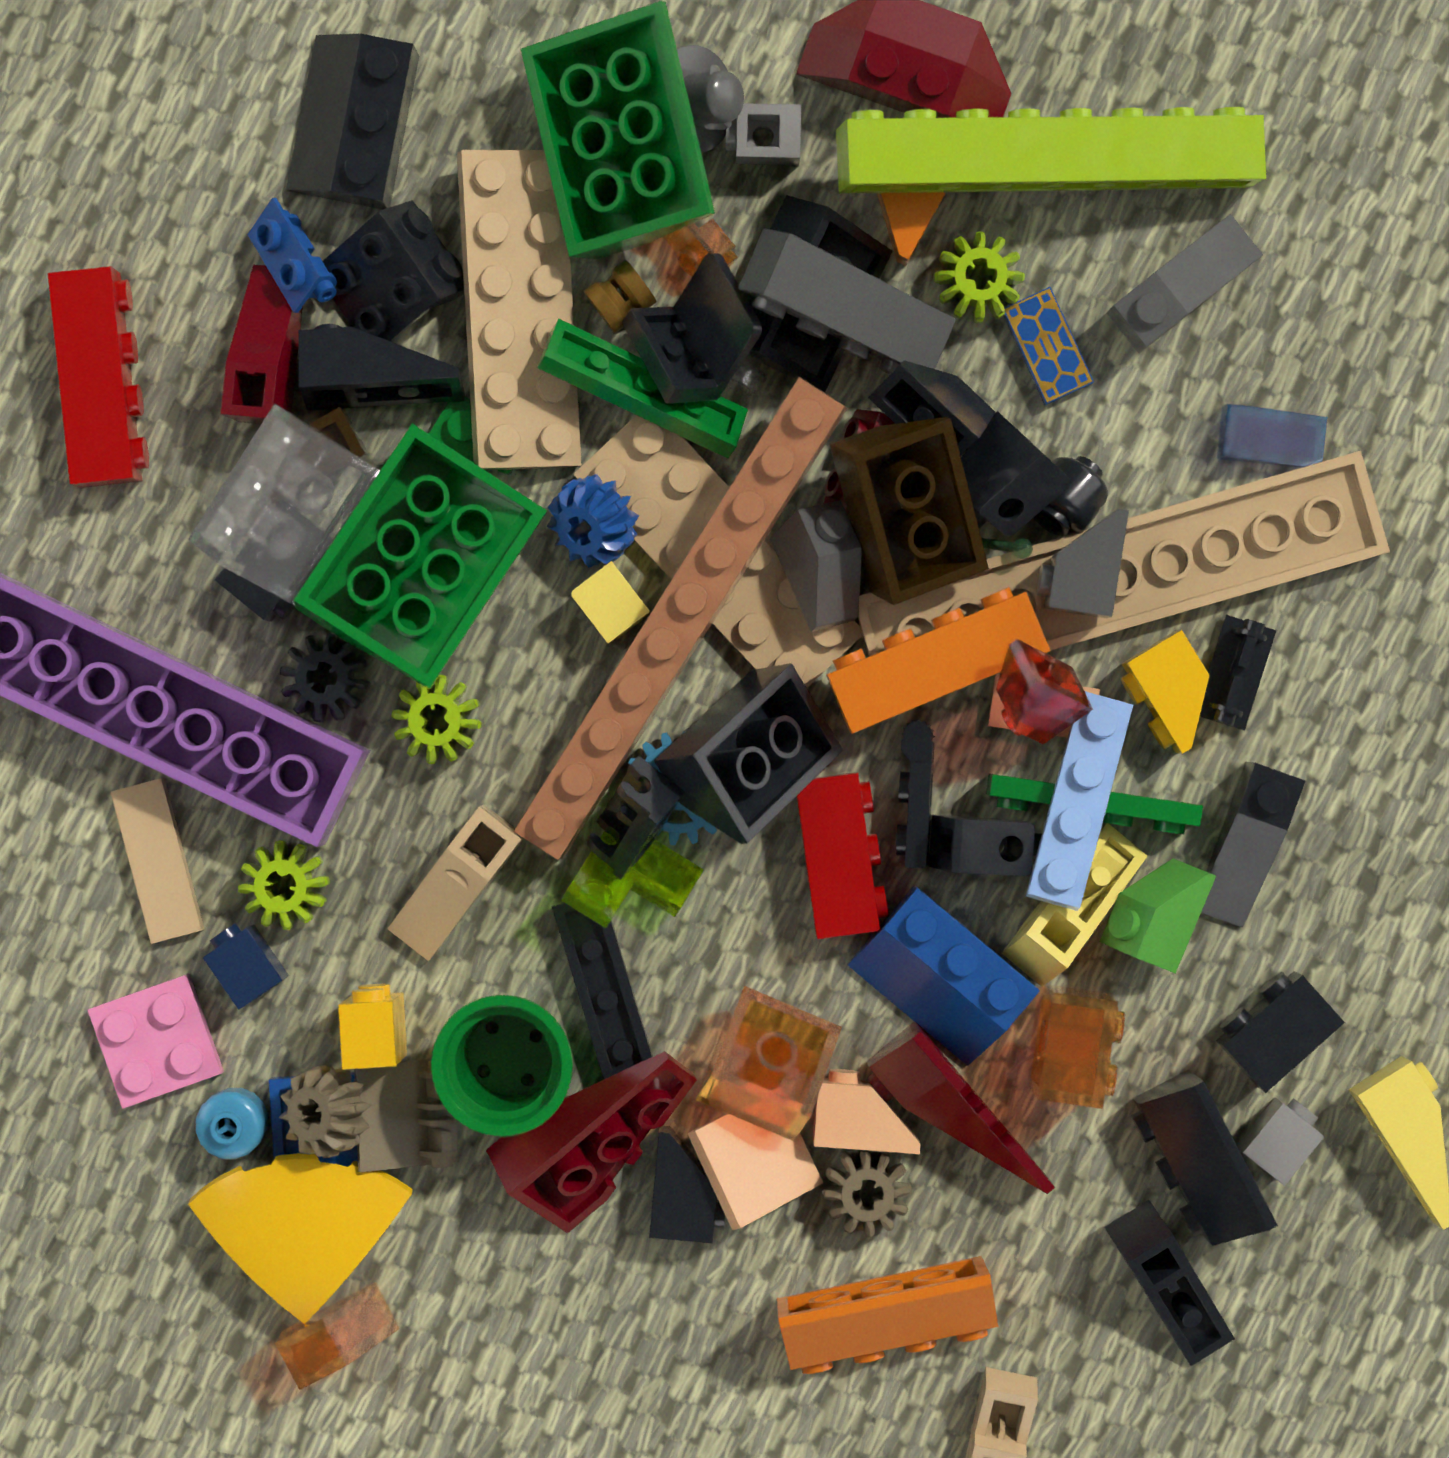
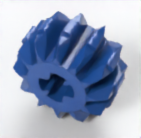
(592, 520)

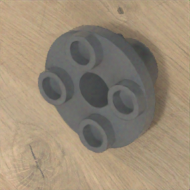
(712, 92)

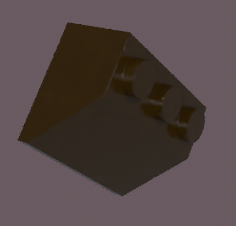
(909, 507)

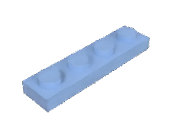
(1079, 803)

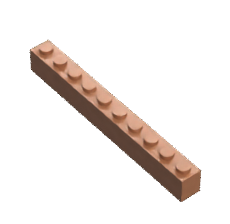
(681, 618)

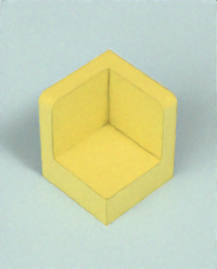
(610, 603)

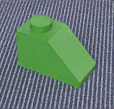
(1159, 914)

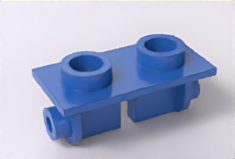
(288, 257)

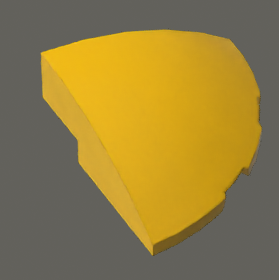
(299, 1224)

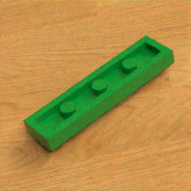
(626, 382)
(1120, 810)

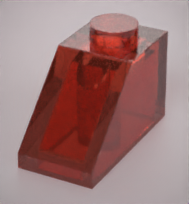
(1039, 693)

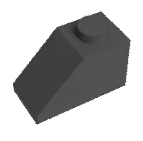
(821, 563)
(1086, 570)

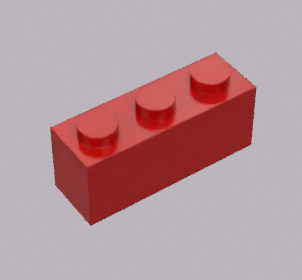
(841, 856)

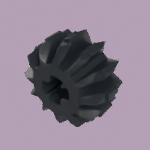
(316, 662)

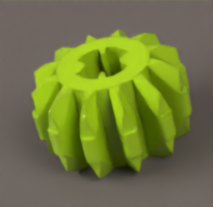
(966, 289)
(454, 716)
(283, 903)

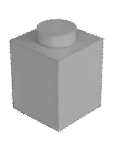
(1281, 1139)

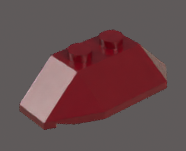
(907, 58)

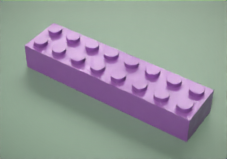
(173, 715)

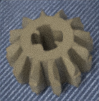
(325, 1111)
(881, 1202)

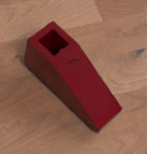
(261, 353)

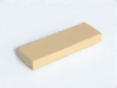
(157, 860)

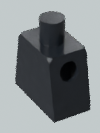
(1009, 477)
(973, 845)

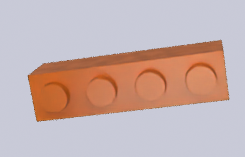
(935, 663)

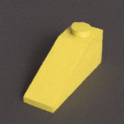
(1056, 934)
(1410, 1126)

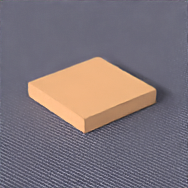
(752, 1167)

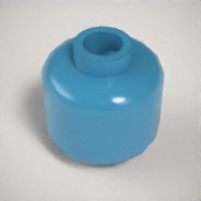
(245, 1110)

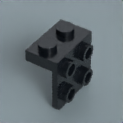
(393, 272)
(700, 339)

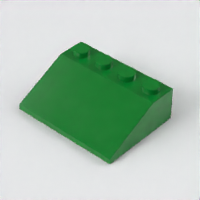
(618, 132)
(419, 557)

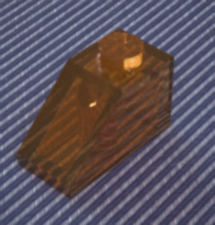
(336, 1335)

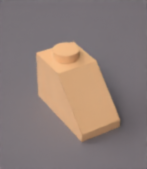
(857, 1118)

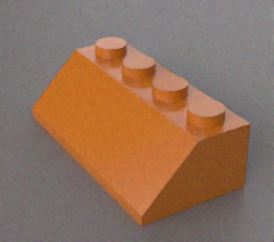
(887, 1314)

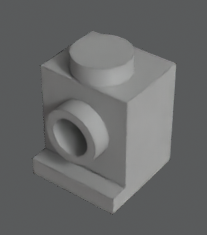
(780, 120)

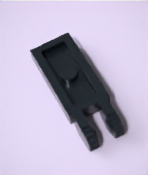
(916, 790)

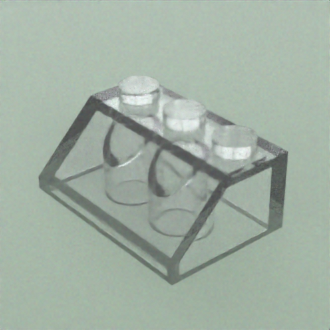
(283, 504)

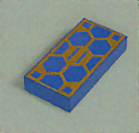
(1047, 346)

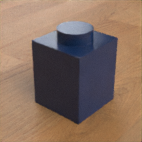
(244, 964)

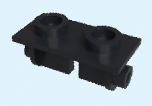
(1236, 671)

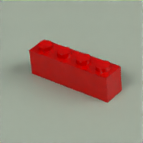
(96, 377)

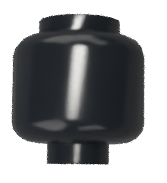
(1080, 502)

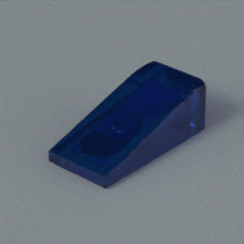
(1271, 436)

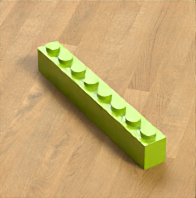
(1050, 152)

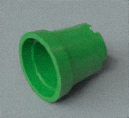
(501, 1100)

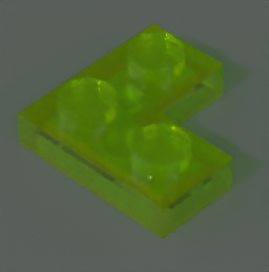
(658, 877)

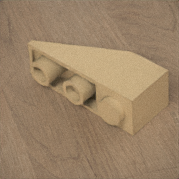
(455, 882)

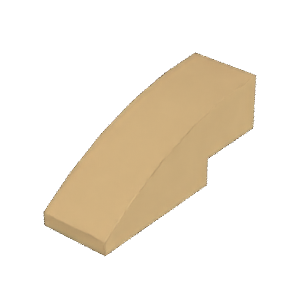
(1003, 1415)

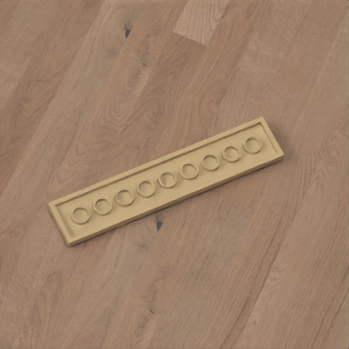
(1180, 555)

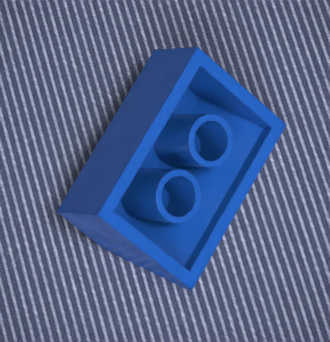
(943, 976)

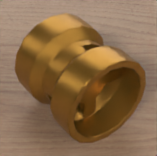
(611, 304)

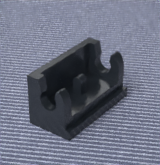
(635, 816)

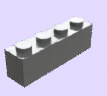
(843, 302)

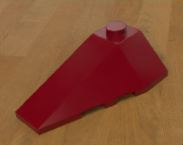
(934, 1090)
(571, 1158)

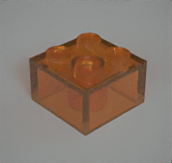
(1076, 1046)
(769, 1063)

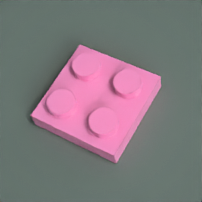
(155, 1041)

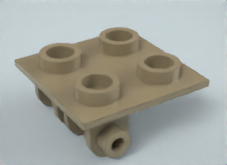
(405, 1119)

